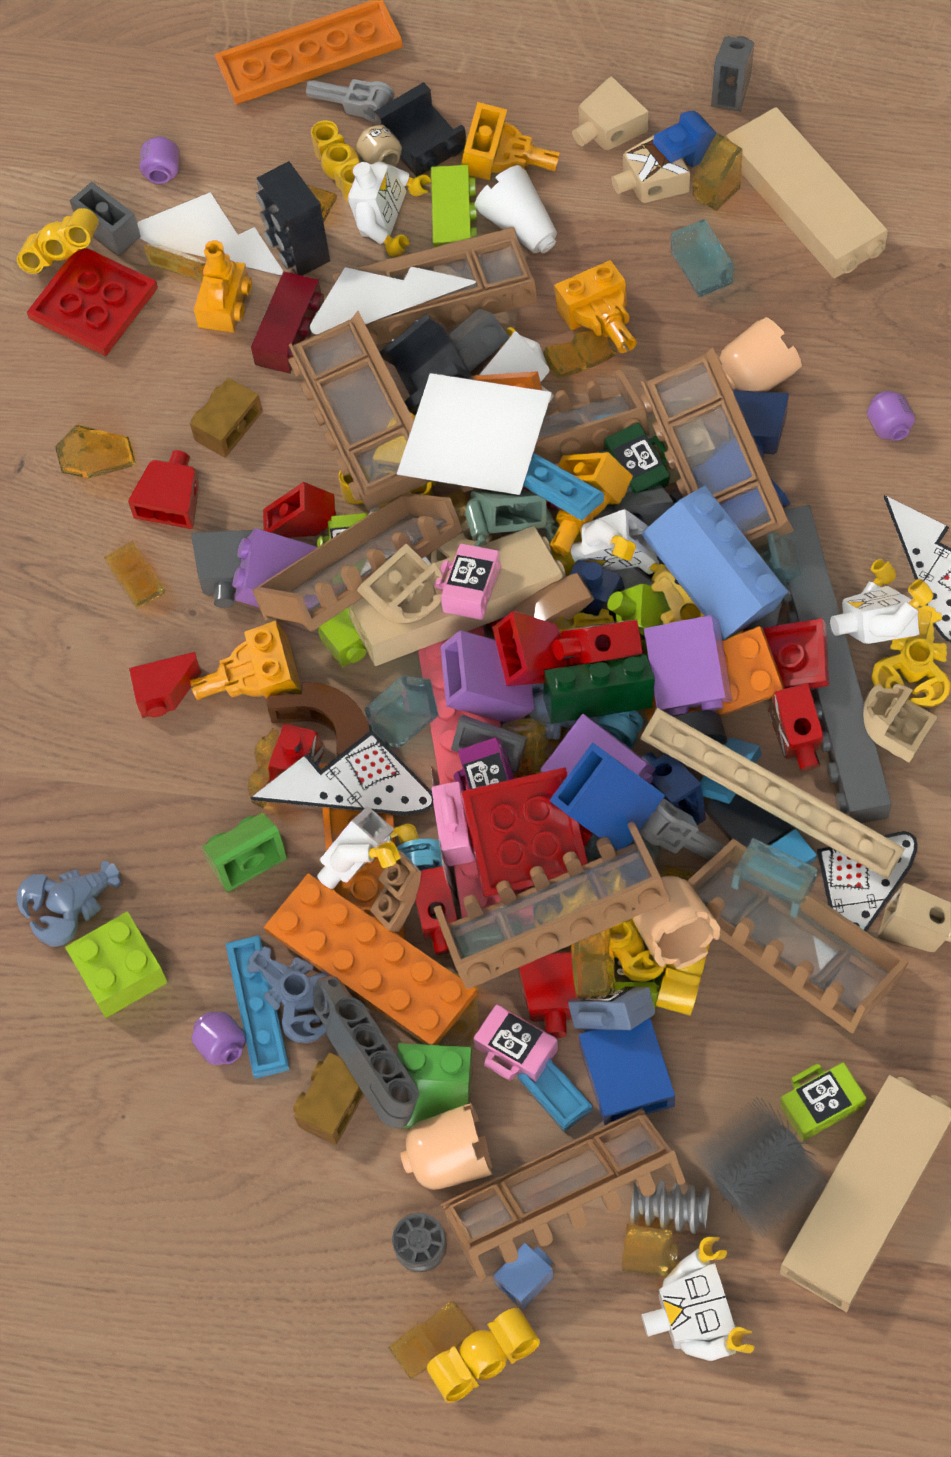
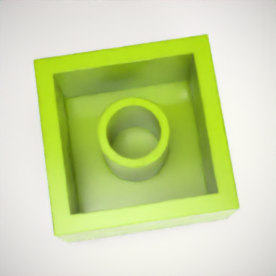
(116, 964)

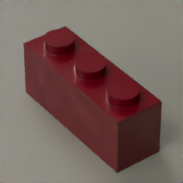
(286, 321)

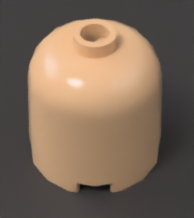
(759, 358)
(680, 928)
(447, 1149)

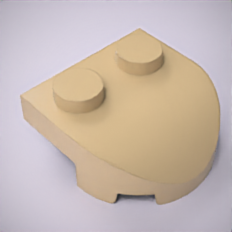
(403, 587)
(896, 721)

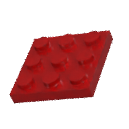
(92, 300)
(520, 829)

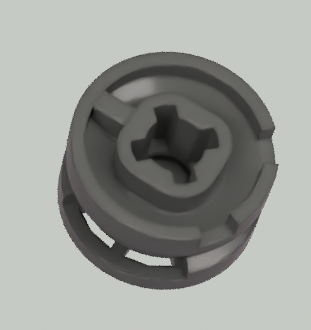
(419, 1242)

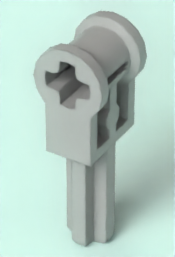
(358, 99)
(677, 829)

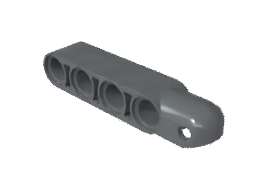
(366, 1053)

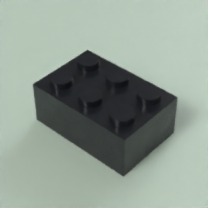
(292, 219)

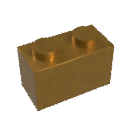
(226, 417)
(329, 1100)

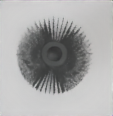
(759, 1167)

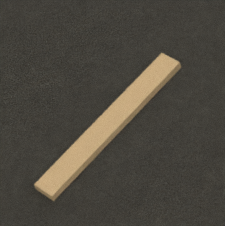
(772, 793)

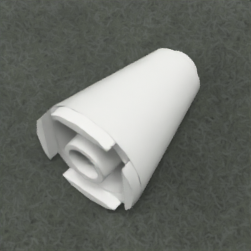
(518, 205)

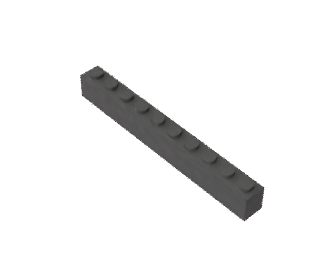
(839, 706)

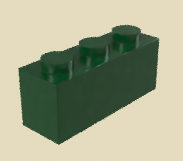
(598, 688)

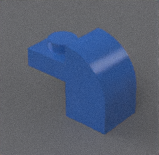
(686, 139)

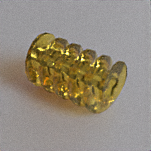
(536, 748)

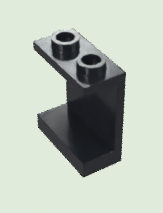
(420, 130)
(422, 351)

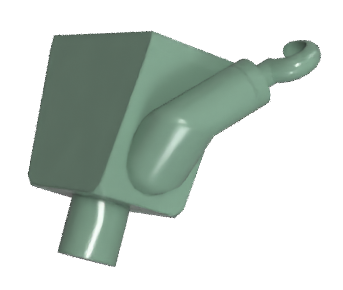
(505, 512)

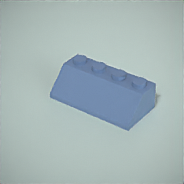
(714, 562)

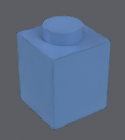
(526, 1276)

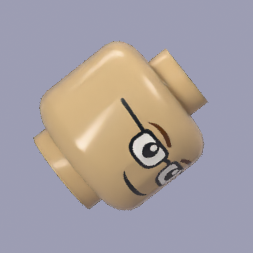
(379, 145)

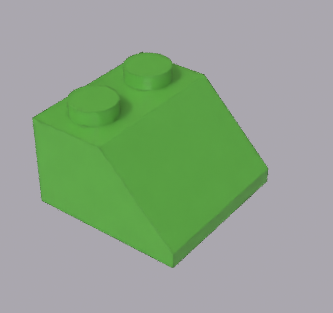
(244, 851)
(440, 1075)

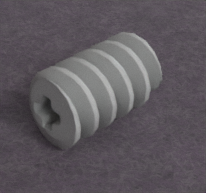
(671, 1205)

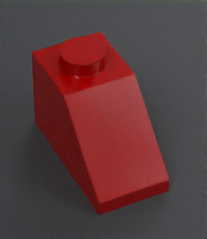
(300, 512)
(163, 683)

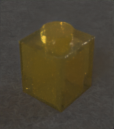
(648, 1251)

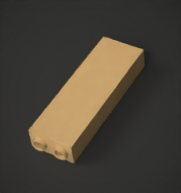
(808, 194)
(524, 570)
(867, 1192)

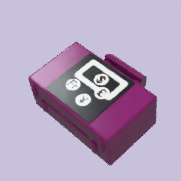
(483, 764)

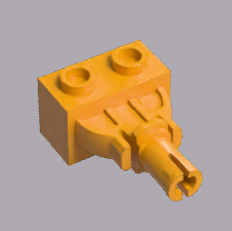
(500, 145)
(222, 290)
(597, 302)
(602, 473)
(255, 668)

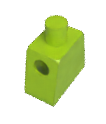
(639, 604)

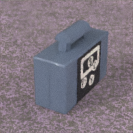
(615, 1011)

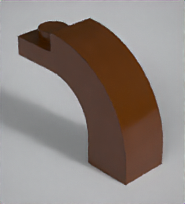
(321, 705)

